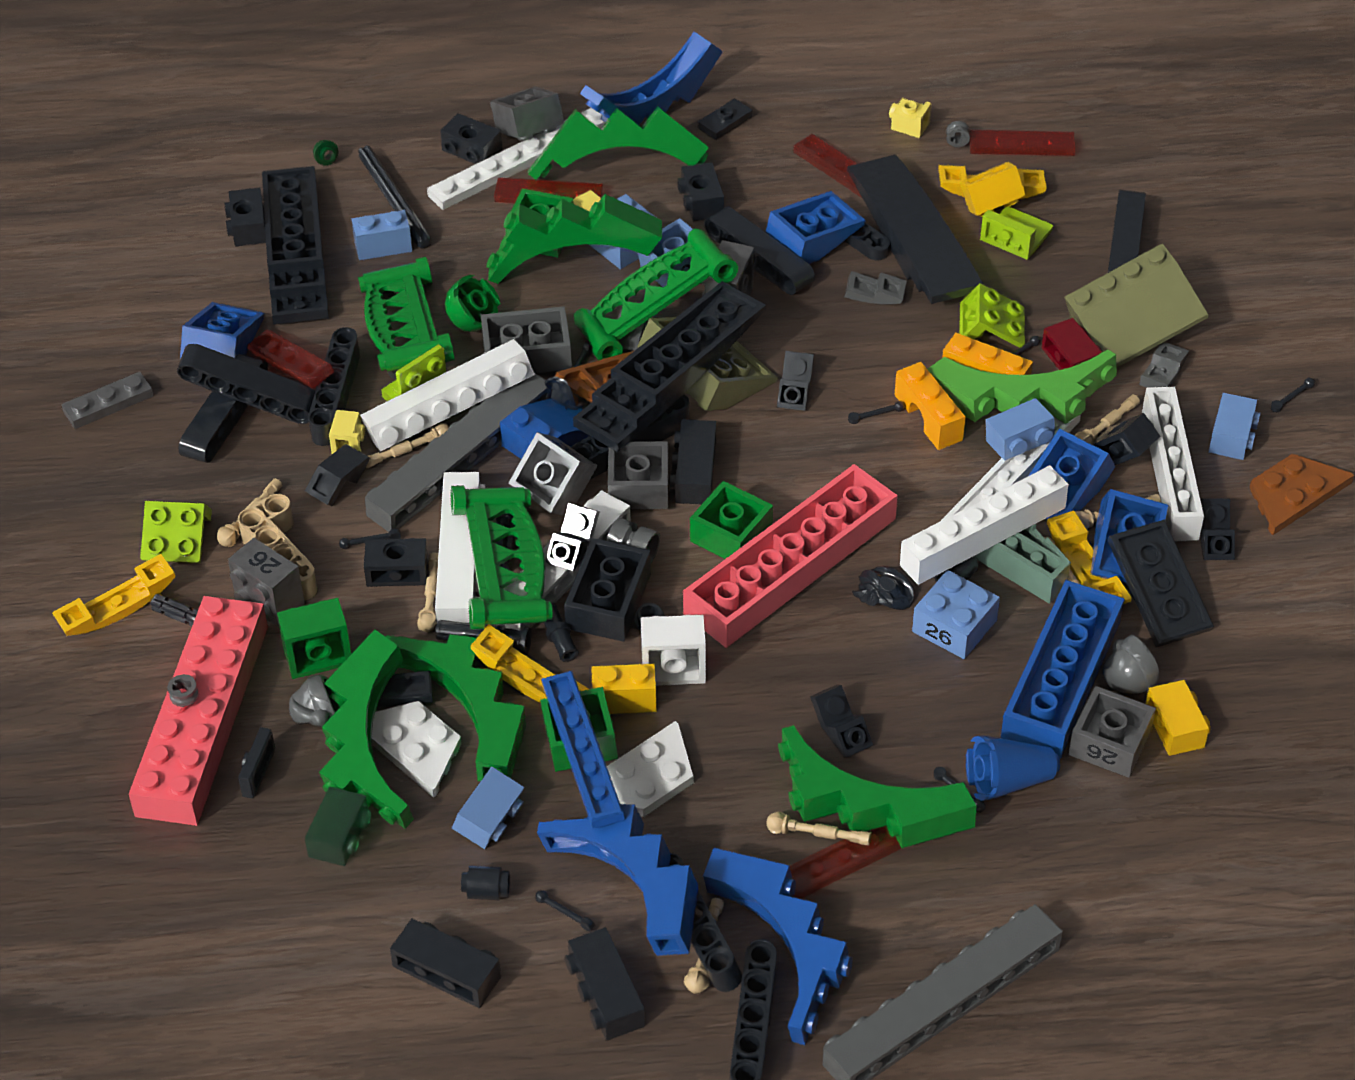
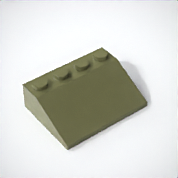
(1137, 305)
(728, 380)

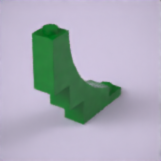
(582, 137)

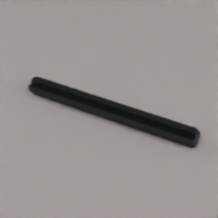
(393, 195)

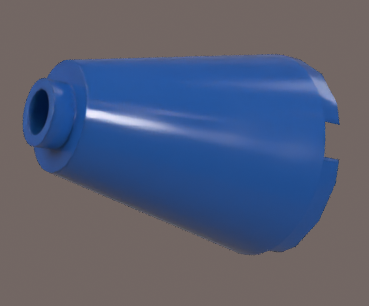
(1007, 766)

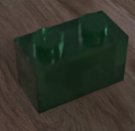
(337, 826)

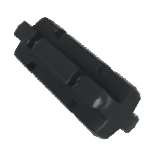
(173, 609)

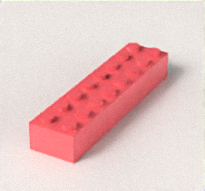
(790, 555)
(192, 738)

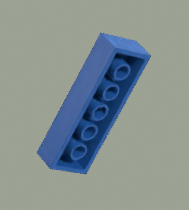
(1062, 667)

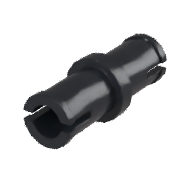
(559, 634)

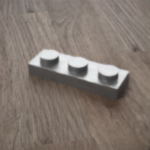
(107, 400)

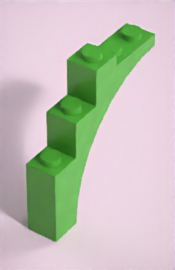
(1058, 391)

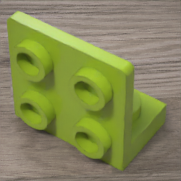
(1014, 231)
(992, 312)
(417, 373)
(174, 531)

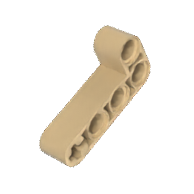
(268, 523)

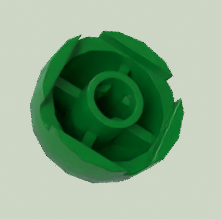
(468, 301)

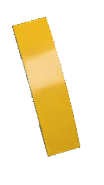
(950, 176)
(1072, 541)
(118, 602)
(517, 669)

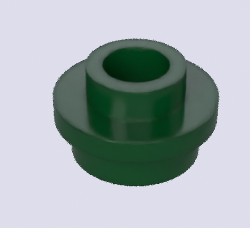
(321, 148)

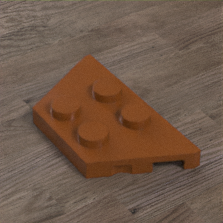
(590, 376)
(1295, 488)

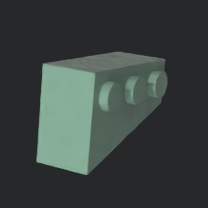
(1029, 562)

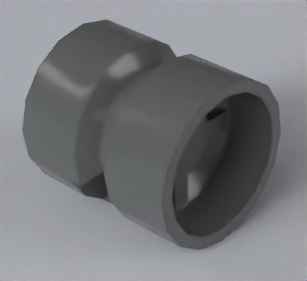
(628, 534)

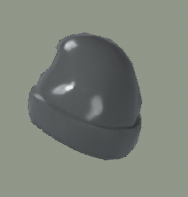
(1131, 667)
(311, 702)

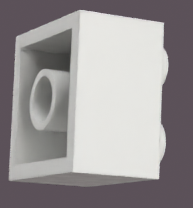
(675, 648)

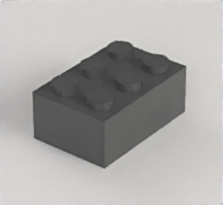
(538, 331)

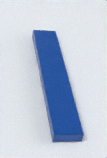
(582, 750)

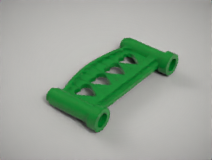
(705, 262)
(408, 281)
(495, 603)

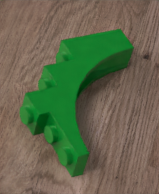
(606, 223)
(479, 691)
(356, 693)
(909, 813)

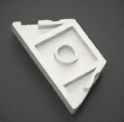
(416, 743)
(652, 771)

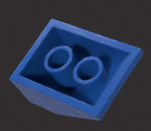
(814, 225)
(222, 329)
(542, 417)
(1079, 464)
(1118, 514)

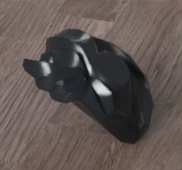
(563, 394)
(885, 587)

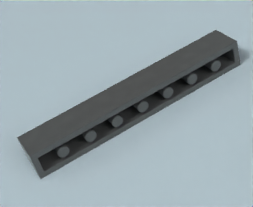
(456, 450)
(942, 997)

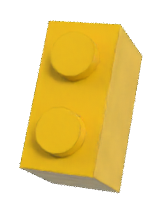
(993, 189)
(627, 687)
(1178, 717)

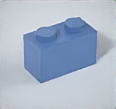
(381, 235)
(1233, 426)
(1020, 429)
(488, 807)

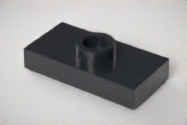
(725, 119)
(407, 688)
(256, 762)

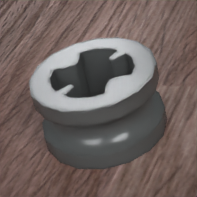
(958, 141)
(179, 682)

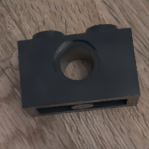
(470, 139)
(701, 190)
(246, 216)
(1127, 438)
(396, 562)

